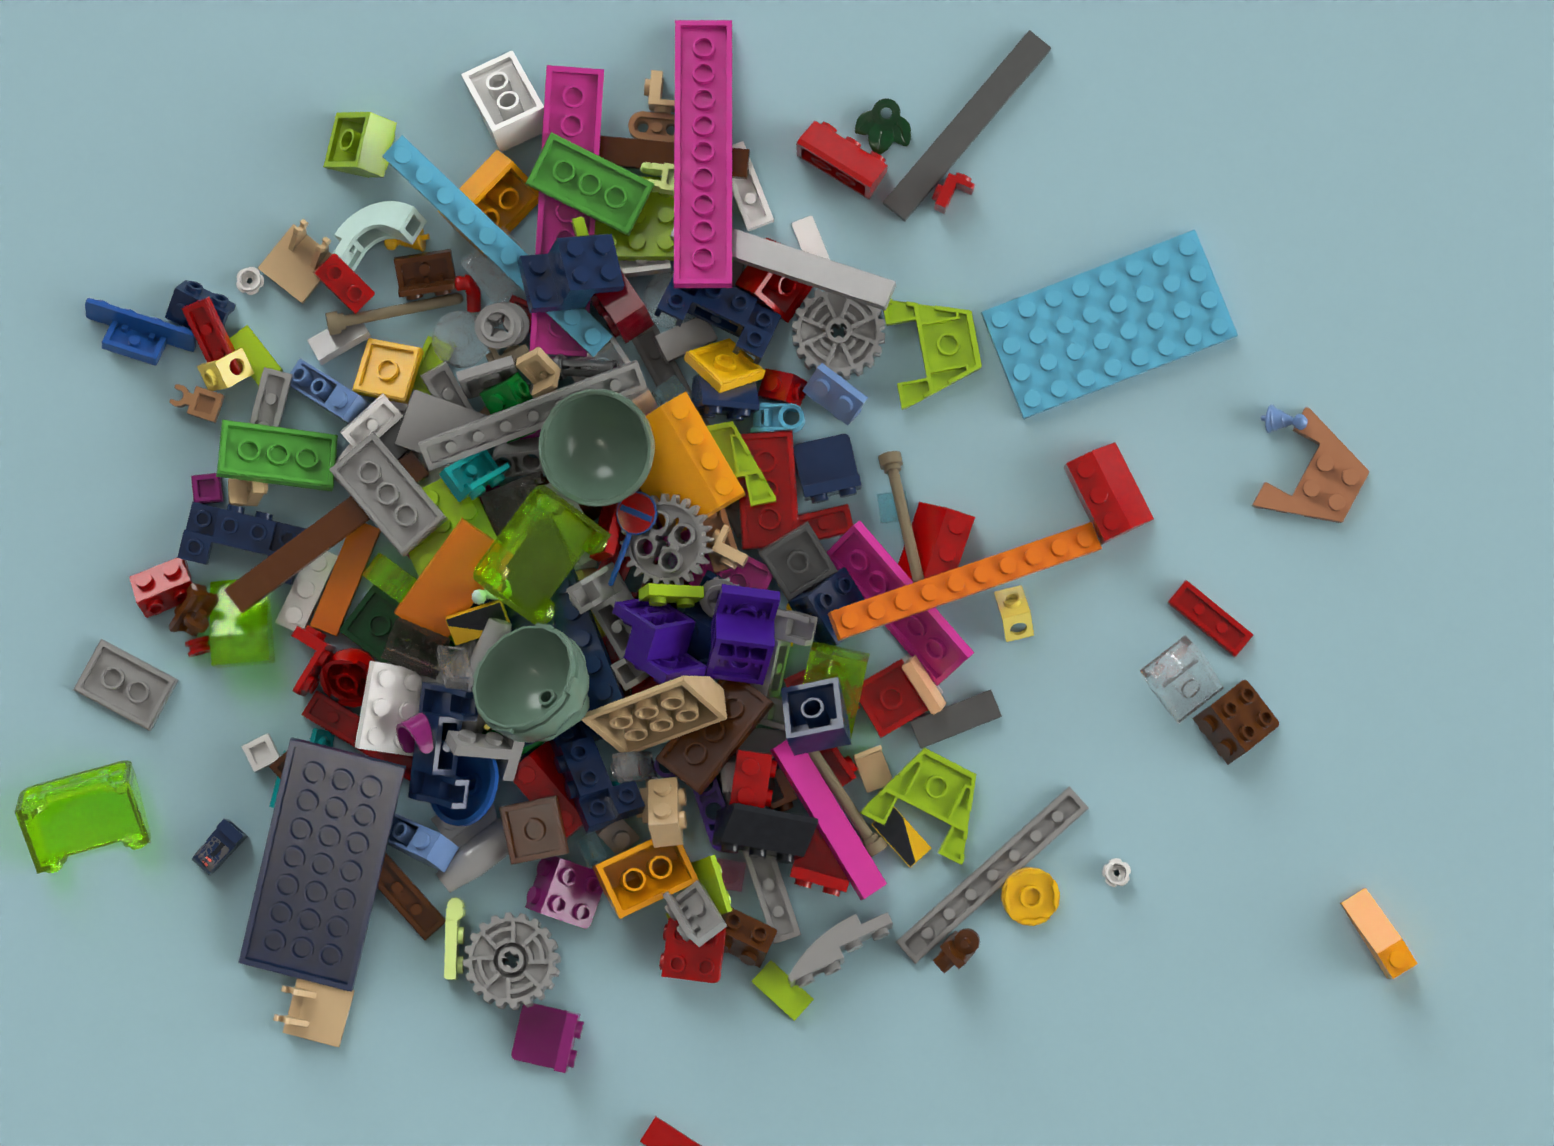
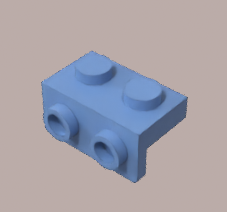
(835, 394)

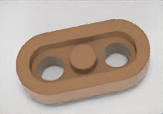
(656, 123)

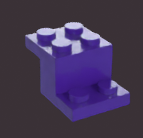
(742, 634)
(659, 640)

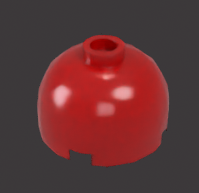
(346, 676)

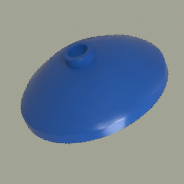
(482, 791)

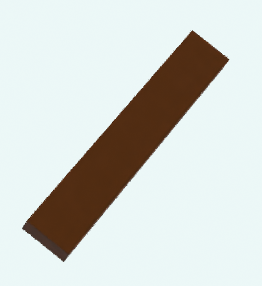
(633, 152)

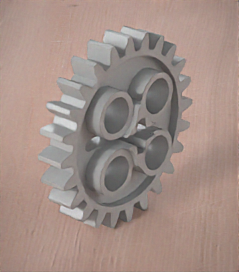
(688, 554)

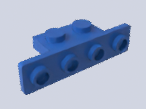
(137, 334)

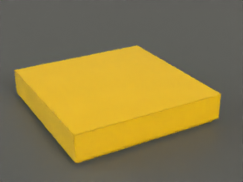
(723, 367)
(388, 370)

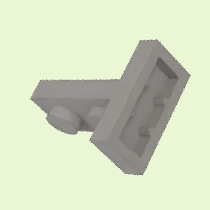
(489, 745)

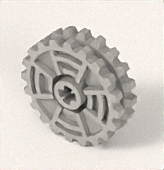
(839, 354)
(523, 941)

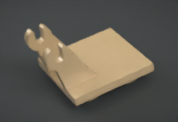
(294, 260)
(316, 1012)

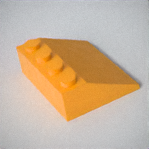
(688, 460)

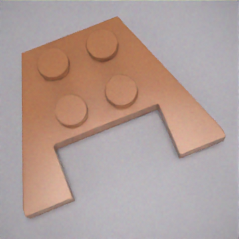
(1328, 482)

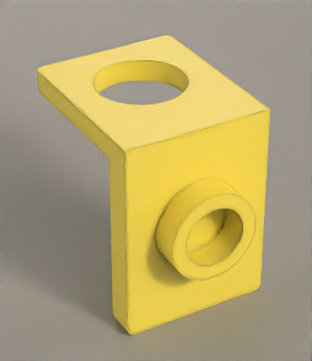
(218, 373)
(1014, 610)

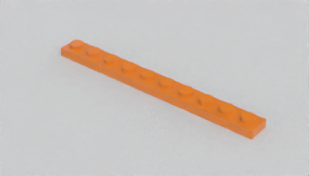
(964, 581)

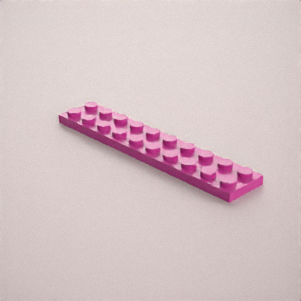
(573, 113)
(703, 154)

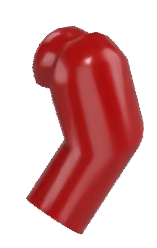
(472, 290)

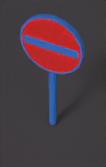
(635, 517)

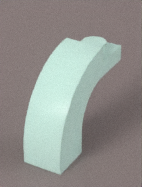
(375, 224)

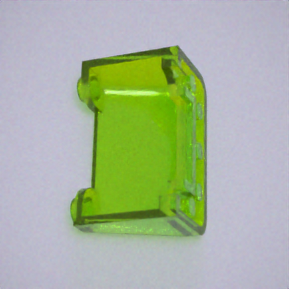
(538, 553)
(82, 814)

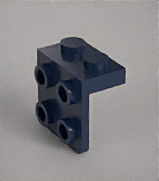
(827, 468)

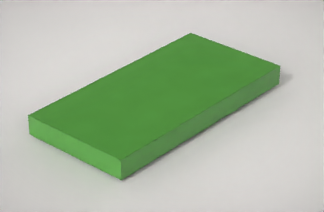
(590, 184)
(276, 455)

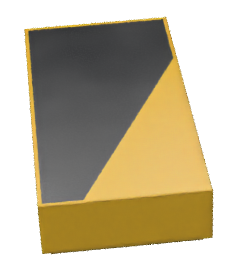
(471, 622)
(902, 838)

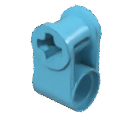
(774, 418)

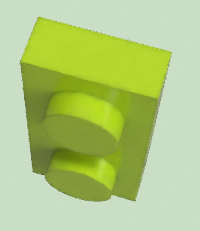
(661, 594)

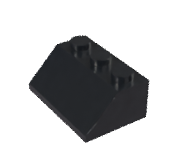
(763, 832)

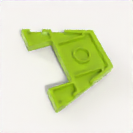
(946, 346)
(742, 462)
(935, 788)

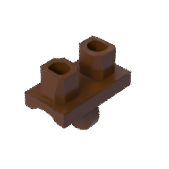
(194, 612)
(957, 949)

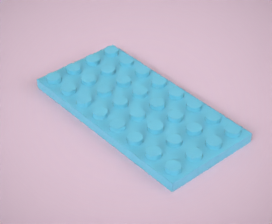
(1109, 324)

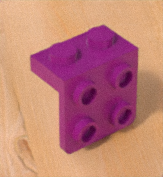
(565, 891)
(547, 1037)

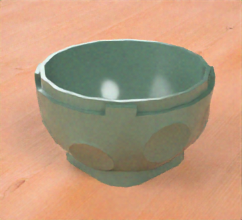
(532, 684)

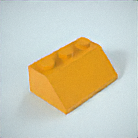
(500, 192)
(643, 876)

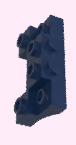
(727, 309)
(233, 529)
(434, 774)
(588, 780)

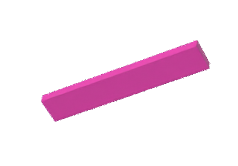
(831, 820)

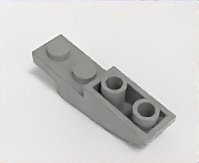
(826, 952)

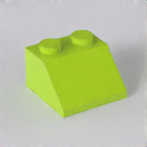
(359, 143)

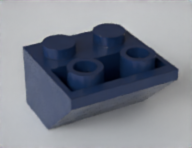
(734, 403)

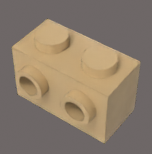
(666, 812)

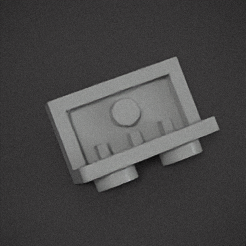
(695, 913)

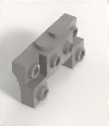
(598, 596)
(789, 628)

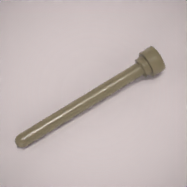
(338, 321)
(891, 464)
(871, 841)

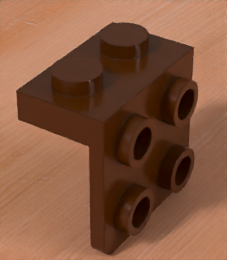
(1236, 721)

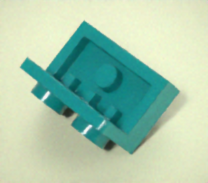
(472, 474)

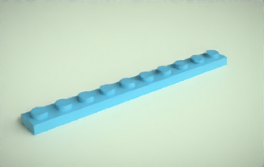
(485, 235)

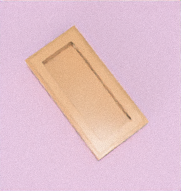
(923, 685)

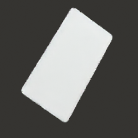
(809, 237)

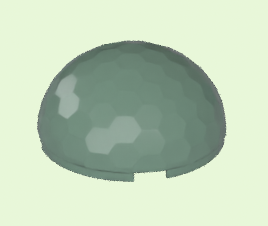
(596, 447)

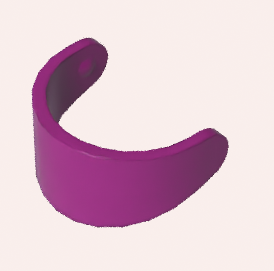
(415, 730)

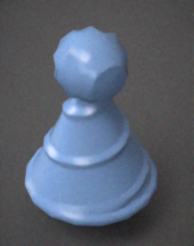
(1278, 419)

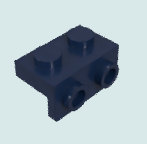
(190, 292)

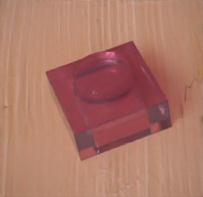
(732, 874)

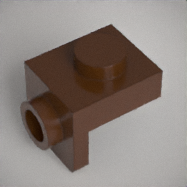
(787, 791)

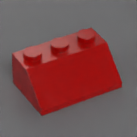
(841, 158)
(1108, 492)
(939, 539)
(539, 779)

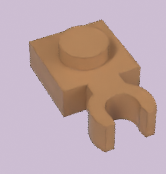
(202, 403)

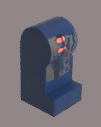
(219, 846)

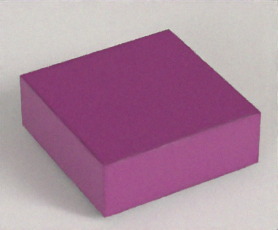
(207, 488)

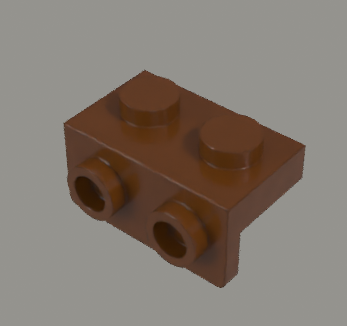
(425, 274)
(747, 937)

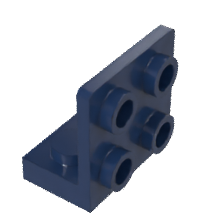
(830, 595)

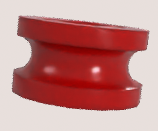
(198, 646)

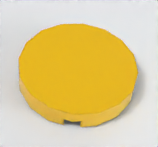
(1030, 896)

